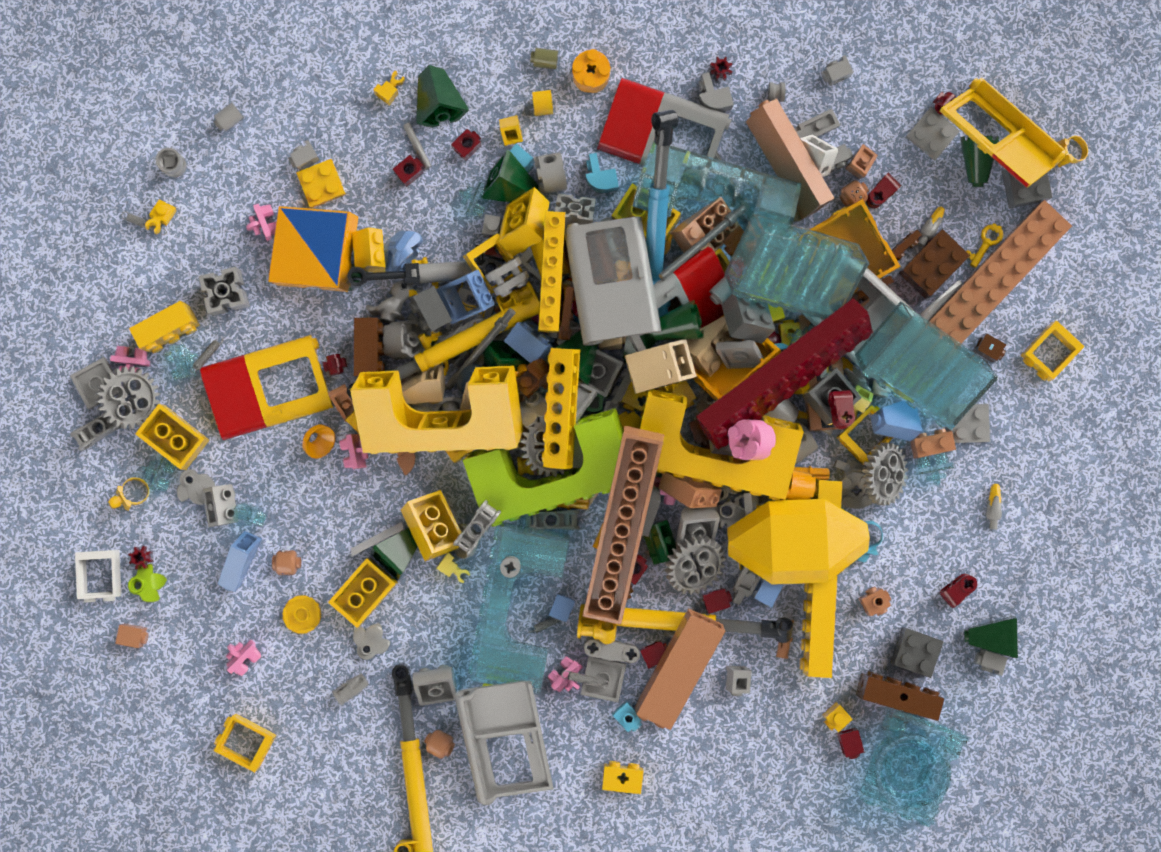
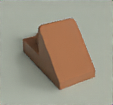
(861, 162)
(342, 401)

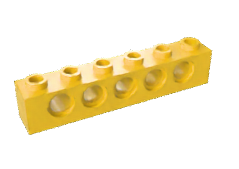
(551, 272)
(568, 399)

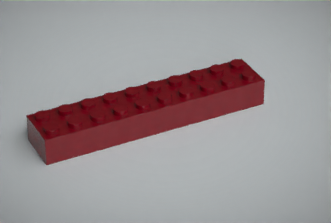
(787, 372)

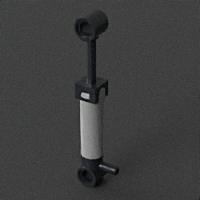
(423, 273)

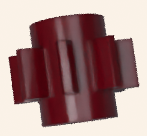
(721, 62)
(943, 99)
(335, 364)
(135, 560)

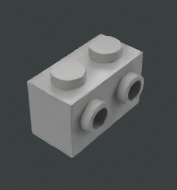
(220, 505)

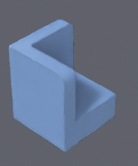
(562, 607)

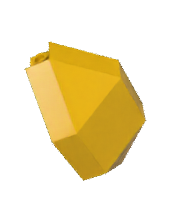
(798, 541)

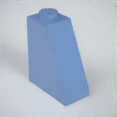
(897, 421)
(238, 561)

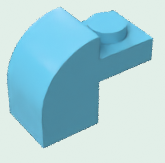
(598, 180)

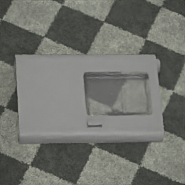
(606, 281)

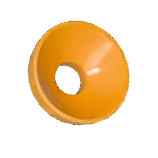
(322, 444)

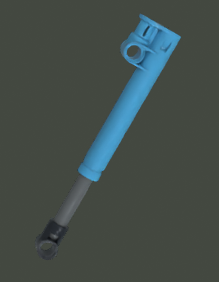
(663, 124)

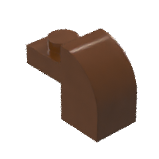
(534, 377)

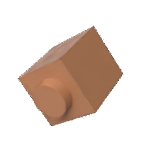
(132, 635)

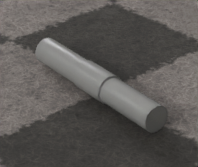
(417, 146)

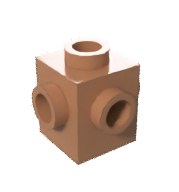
(868, 601)

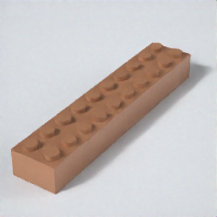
(1001, 271)
(623, 524)

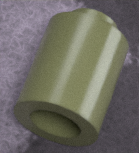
(544, 58)

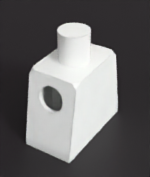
(821, 153)

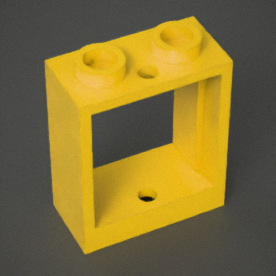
(469, 258)
(1061, 334)
(850, 445)
(221, 740)

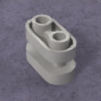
(519, 278)

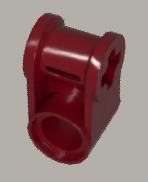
(885, 189)
(841, 405)
(956, 592)

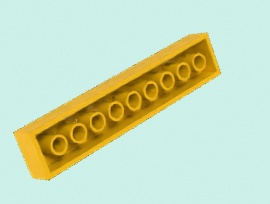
(820, 606)

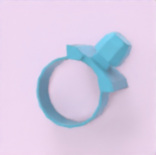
(872, 548)

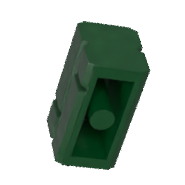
(660, 542)

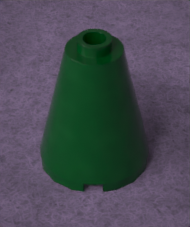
(977, 163)
(680, 323)

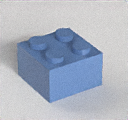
(529, 342)

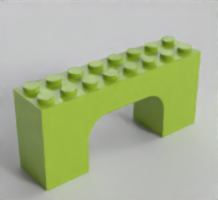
(498, 482)

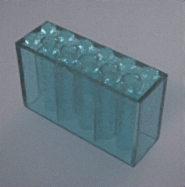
(795, 267)
(925, 366)

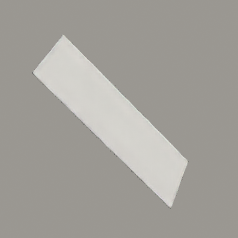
(376, 539)

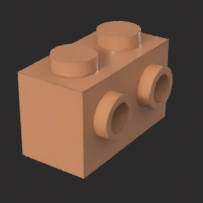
(933, 444)

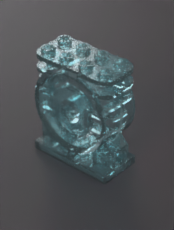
(923, 803)

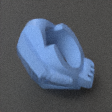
(401, 250)

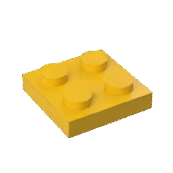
(321, 183)

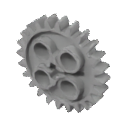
(111, 404)
(532, 453)
(885, 474)
(736, 511)
(682, 568)

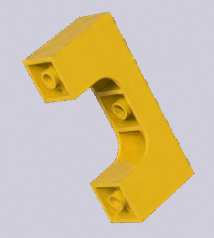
(393, 426)
(770, 476)

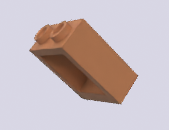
(690, 492)

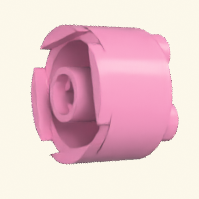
(751, 439)

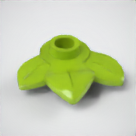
(149, 582)

